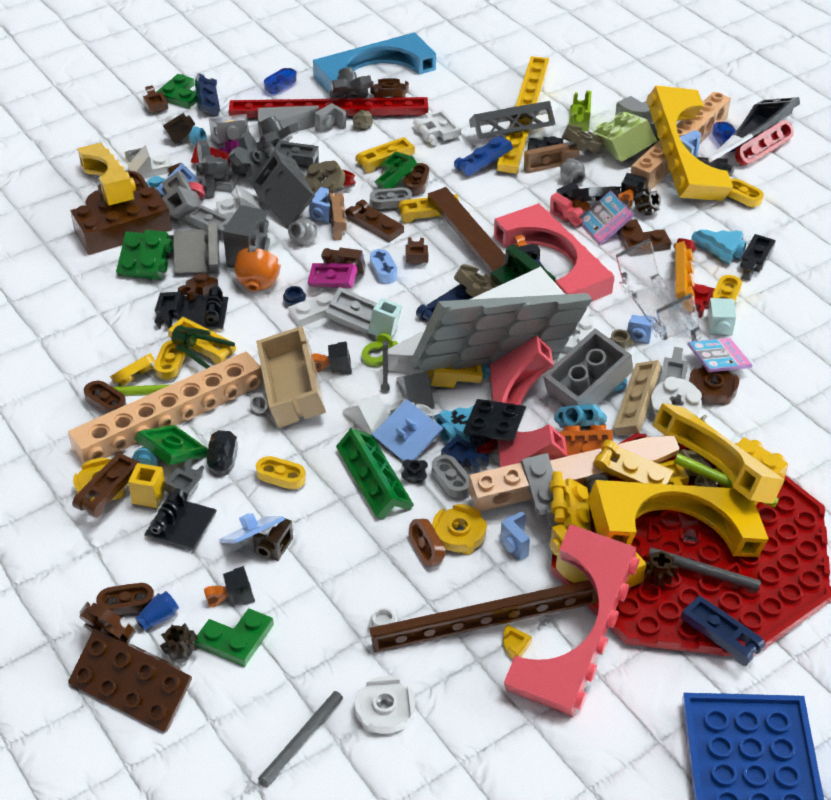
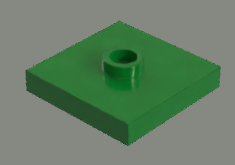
(171, 444)

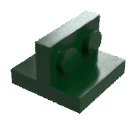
(516, 264)

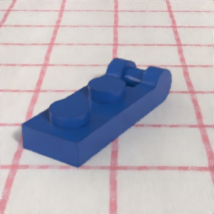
(483, 156)

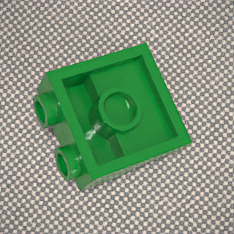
(144, 255)

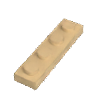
(637, 398)

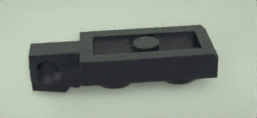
(588, 194)
(756, 255)

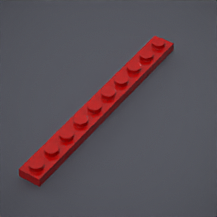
(377, 106)

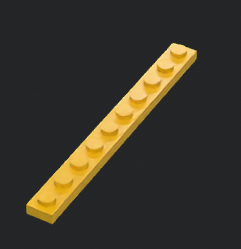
(528, 94)

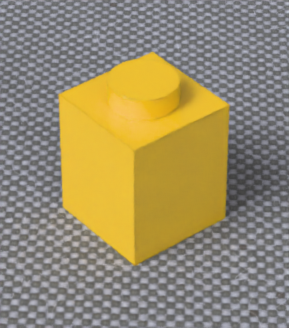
(146, 485)

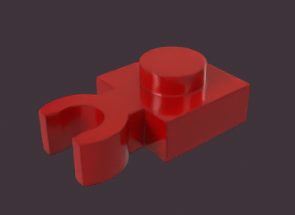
(702, 297)

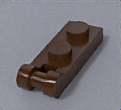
(374, 221)
(105, 485)

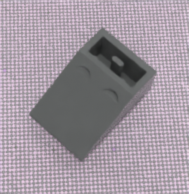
(283, 188)

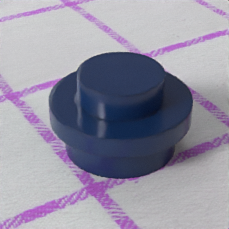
(294, 295)

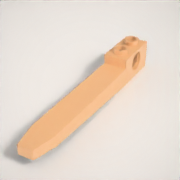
(510, 485)

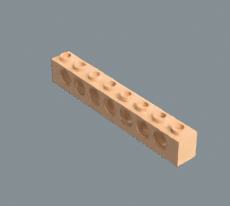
(654, 163)
(166, 407)

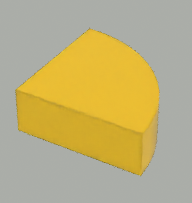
(515, 641)

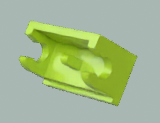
(581, 111)

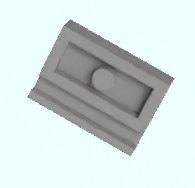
(351, 310)

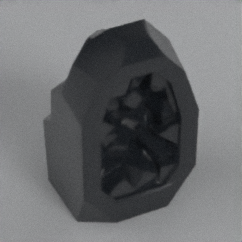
(222, 452)

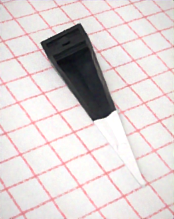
(761, 116)

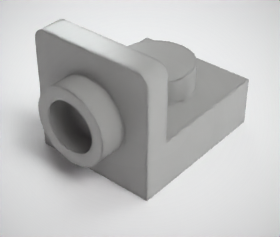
(330, 116)

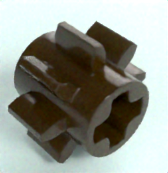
(647, 201)
(660, 569)
(179, 642)

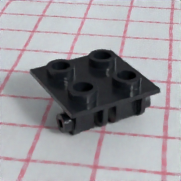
(206, 310)
(493, 421)
(180, 521)

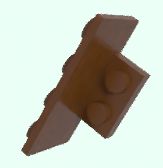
(130, 679)

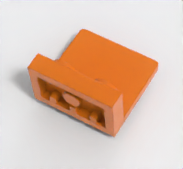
(585, 440)

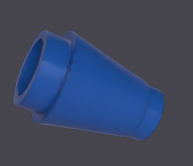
(157, 611)

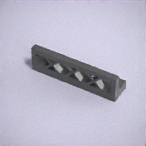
(512, 114)

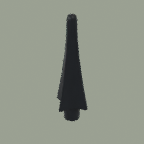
(719, 163)

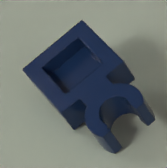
(465, 454)

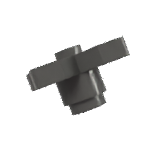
(349, 85)
(273, 131)
(247, 158)
(209, 168)

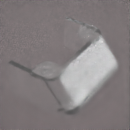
(670, 317)

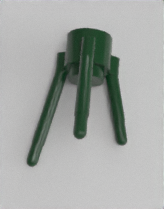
(187, 337)

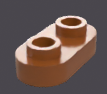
(426, 542)

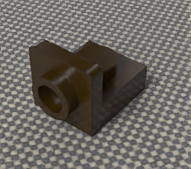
(179, 127)
(277, 541)

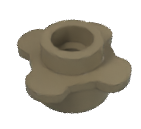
(622, 338)

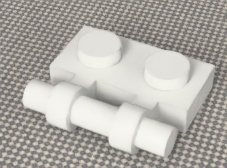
(441, 124)

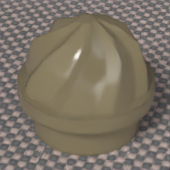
(363, 119)

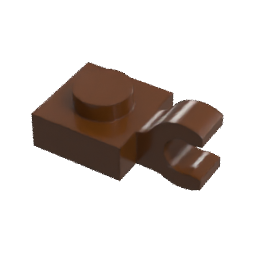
(154, 101)

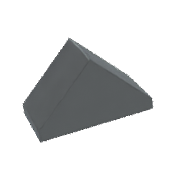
(416, 388)

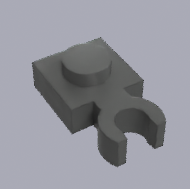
(184, 479)

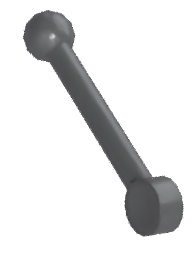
(385, 387)

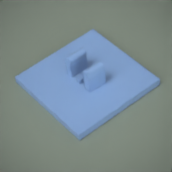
(407, 431)
(250, 527)

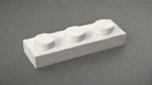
(313, 308)

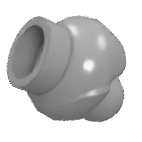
(572, 171)
(302, 231)

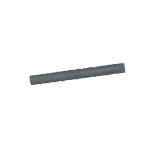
(712, 571)
(300, 738)

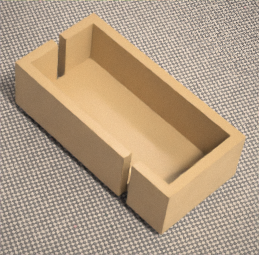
(290, 377)

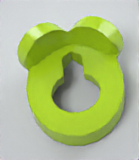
(376, 345)

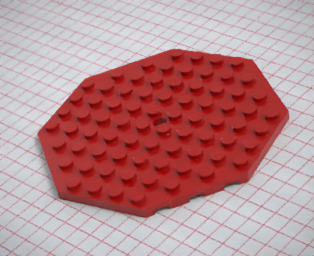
(790, 568)

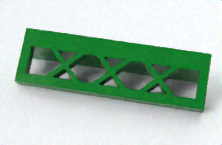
(373, 473)

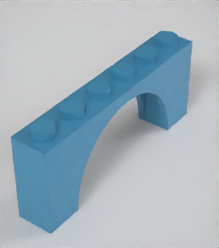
(404, 50)

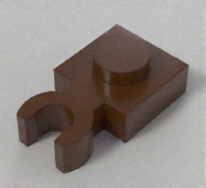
(416, 252)
(198, 285)

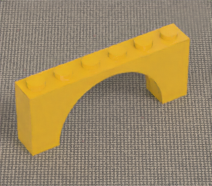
(690, 175)
(725, 510)

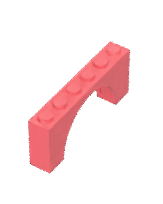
(543, 229)
(510, 382)
(562, 679)

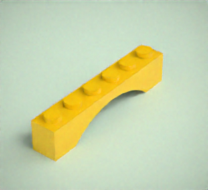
(114, 181)
(743, 470)

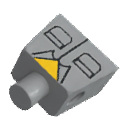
(228, 127)

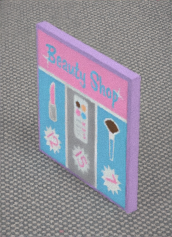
(606, 217)
(719, 354)

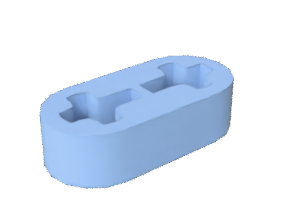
(383, 266)

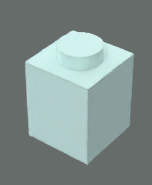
(721, 316)
(385, 317)

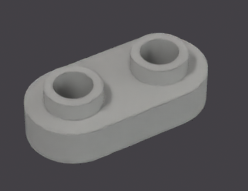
(388, 198)
(454, 480)

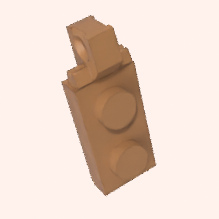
(548, 157)
(338, 222)

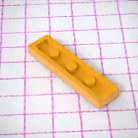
(683, 270)

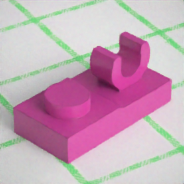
(332, 275)

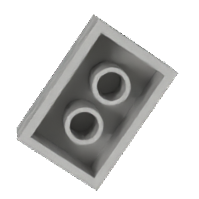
(588, 371)

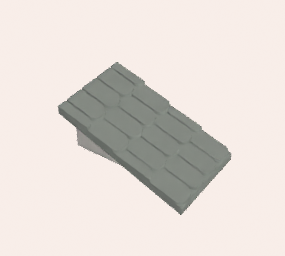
(498, 322)

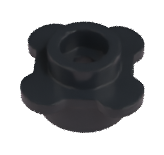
(414, 471)

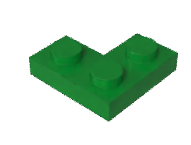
(178, 91)
(395, 168)
(235, 643)

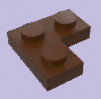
(632, 234)

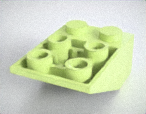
(625, 135)

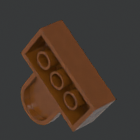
(104, 225)

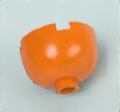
(256, 269)

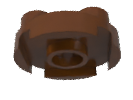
(389, 88)
(719, 393)
(106, 621)

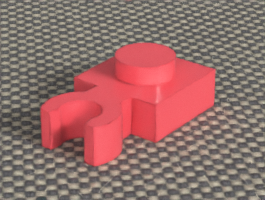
(562, 208)

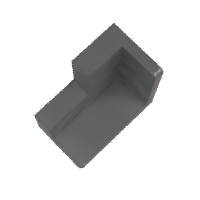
(301, 153)

